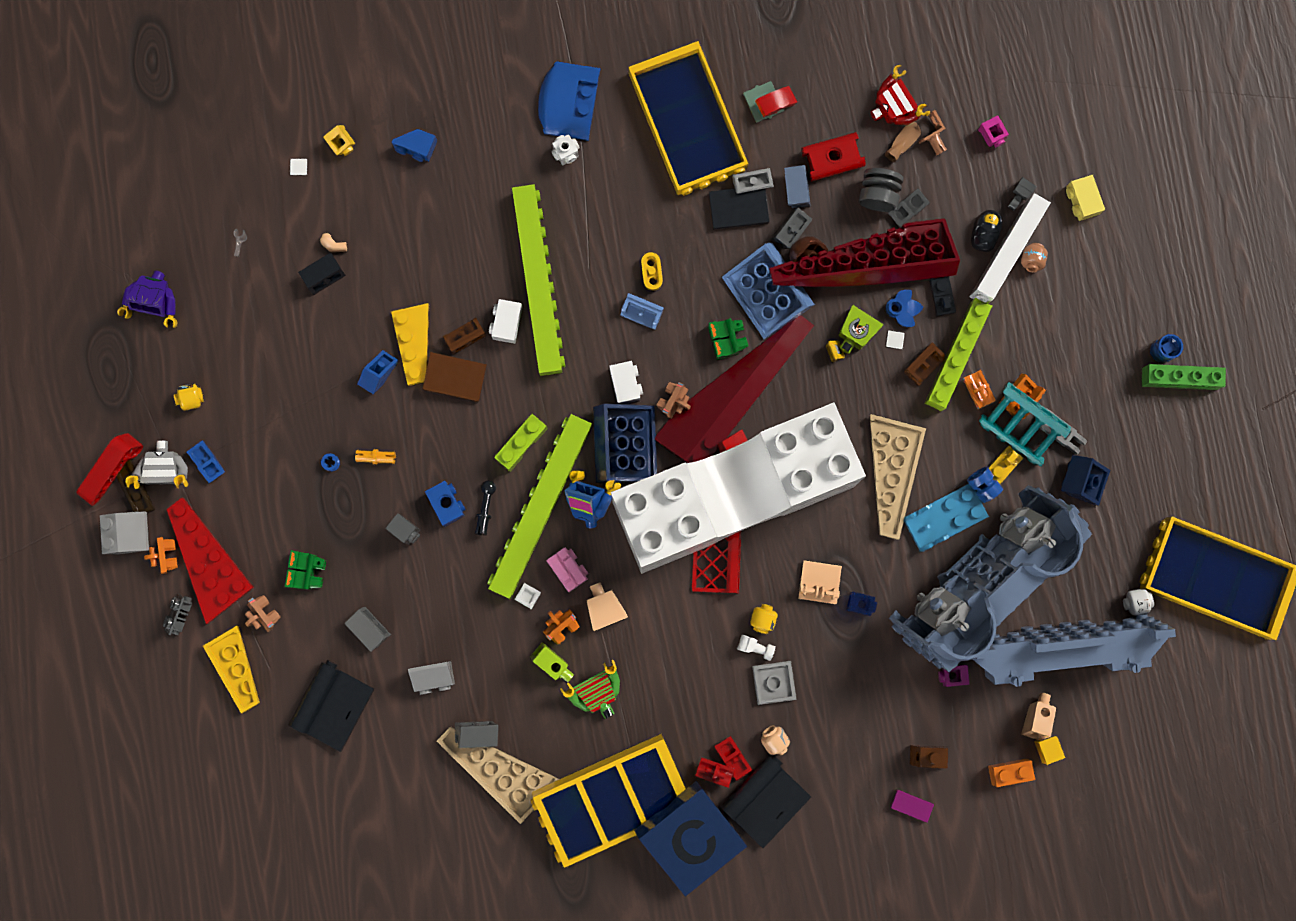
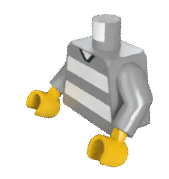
(159, 468)

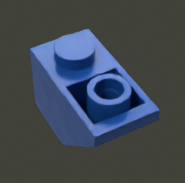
(416, 143)

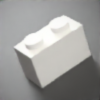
(506, 321)
(625, 382)

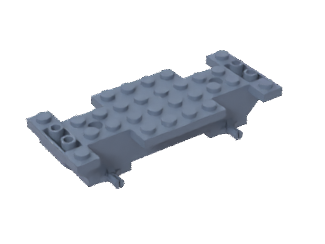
(1069, 645)

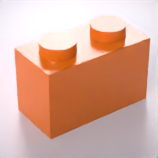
(1011, 772)

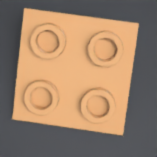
(820, 582)

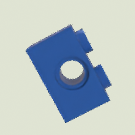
(437, 494)

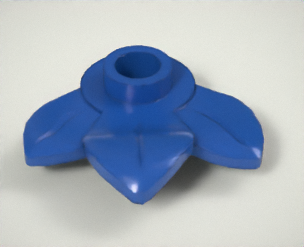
(906, 308)

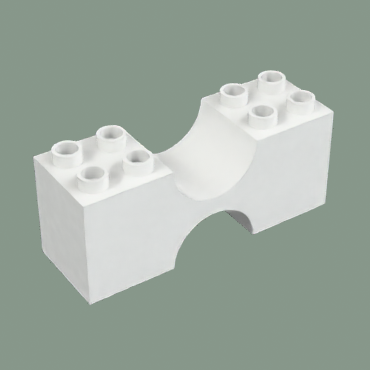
(737, 488)

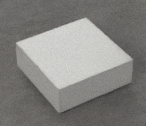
(527, 596)

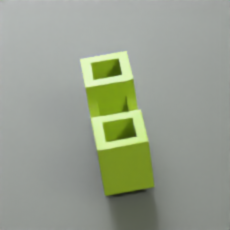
(519, 443)

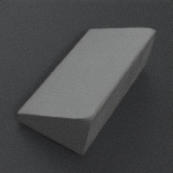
(752, 180)

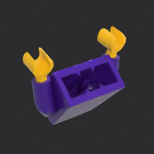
(150, 296)

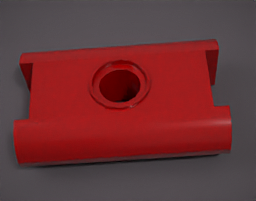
(846, 151)

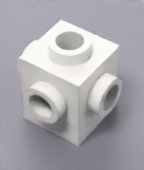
(567, 155)

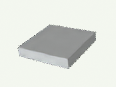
(774, 682)

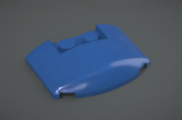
(568, 100)

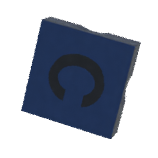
(690, 838)

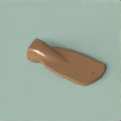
(903, 141)

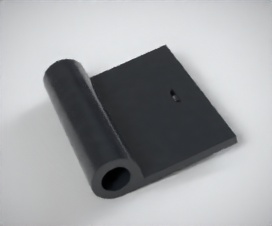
(328, 703)
(763, 798)

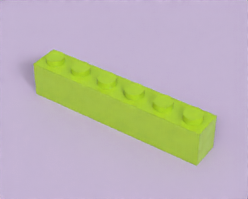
(958, 354)

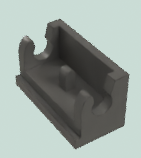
(791, 228)
(367, 628)
(476, 734)

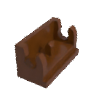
(464, 336)
(925, 364)

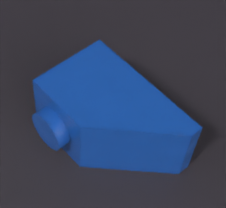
(377, 372)

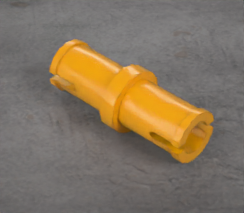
(375, 456)

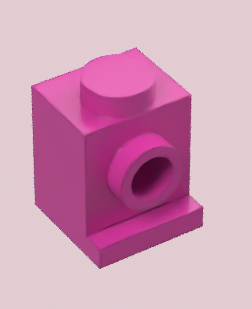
(993, 126)

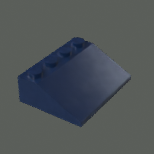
(624, 442)

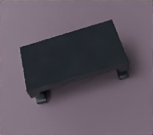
(321, 273)

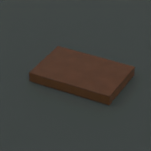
(454, 377)

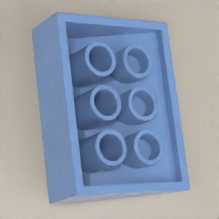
(764, 303)

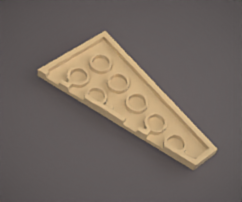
(895, 460)
(500, 774)

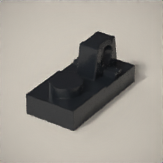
(942, 296)

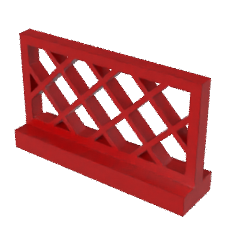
(732, 568)

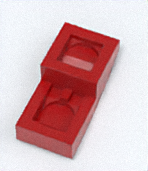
(775, 101)
(733, 758)

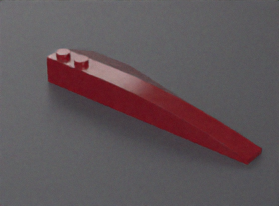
(899, 255)
(728, 398)

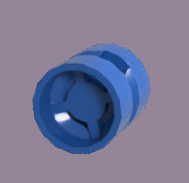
(1166, 348)
(983, 482)

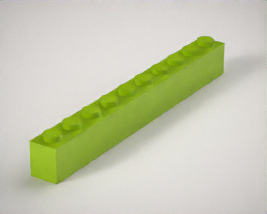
(537, 280)
(540, 506)

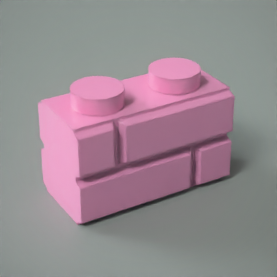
(567, 569)

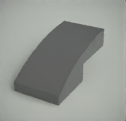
(909, 207)

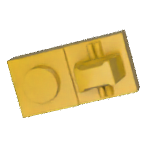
(1005, 464)

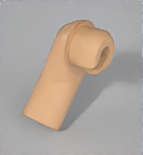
(328, 243)

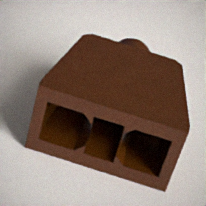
(929, 756)

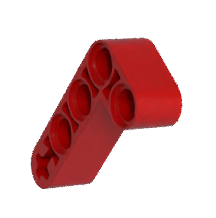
(108, 466)

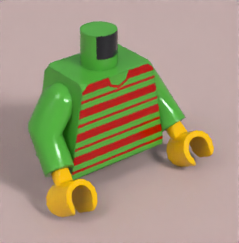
(596, 692)

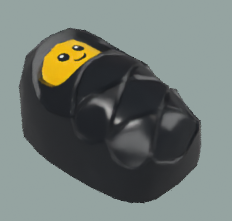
(986, 230)

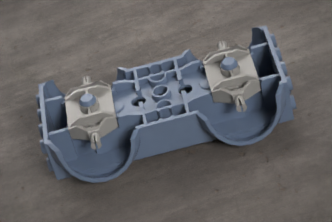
(993, 579)

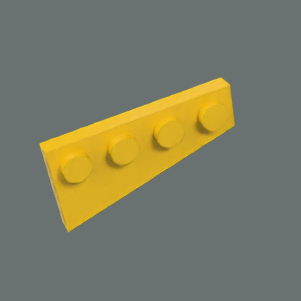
(232, 665)

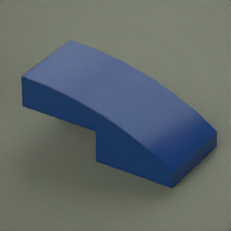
(205, 461)

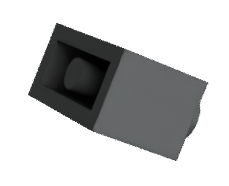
(403, 529)

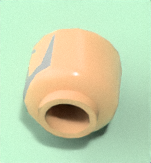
(775, 740)

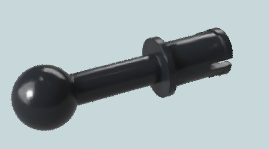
(488, 488)

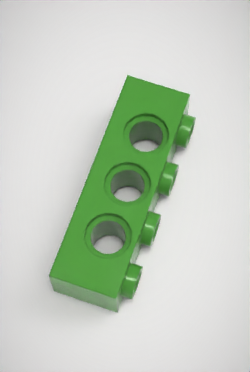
(1183, 377)

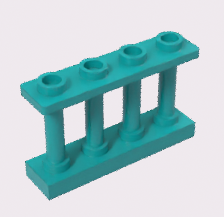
(1027, 405)

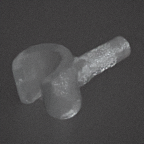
(239, 239)

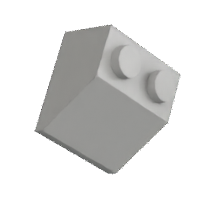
(124, 532)
(432, 676)

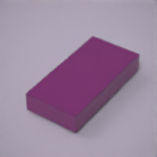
(912, 805)

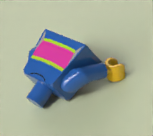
(588, 501)

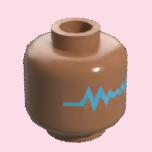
(1034, 257)

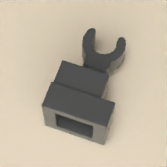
(1023, 191)

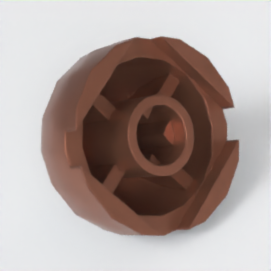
(806, 247)

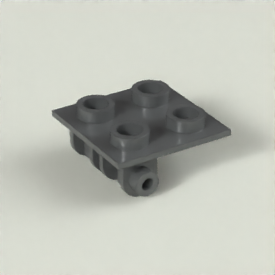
(170, 622)

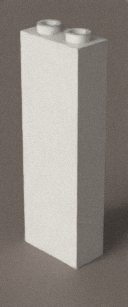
(1010, 249)

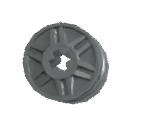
(881, 190)

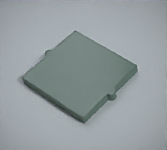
(755, 93)

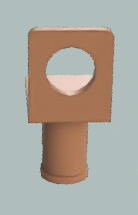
(934, 138)

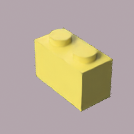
(1085, 198)

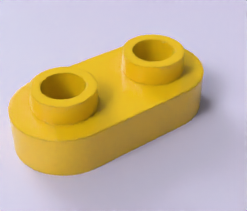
(651, 272)

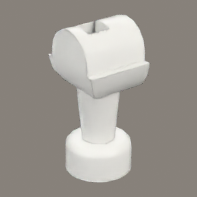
(750, 644)

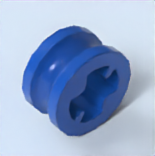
(326, 466)

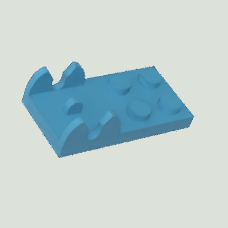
(945, 517)

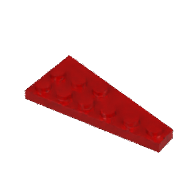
(211, 570)

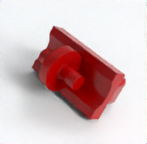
(714, 772)

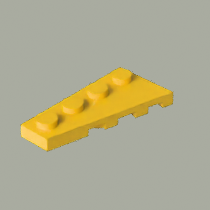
(412, 336)

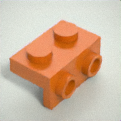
(1027, 386)

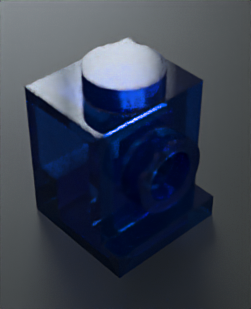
(855, 598)

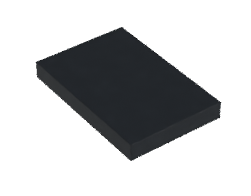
(739, 209)

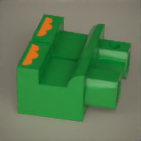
(724, 338)
(306, 579)

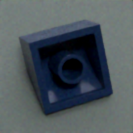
(1085, 479)

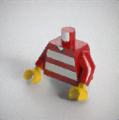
(896, 102)

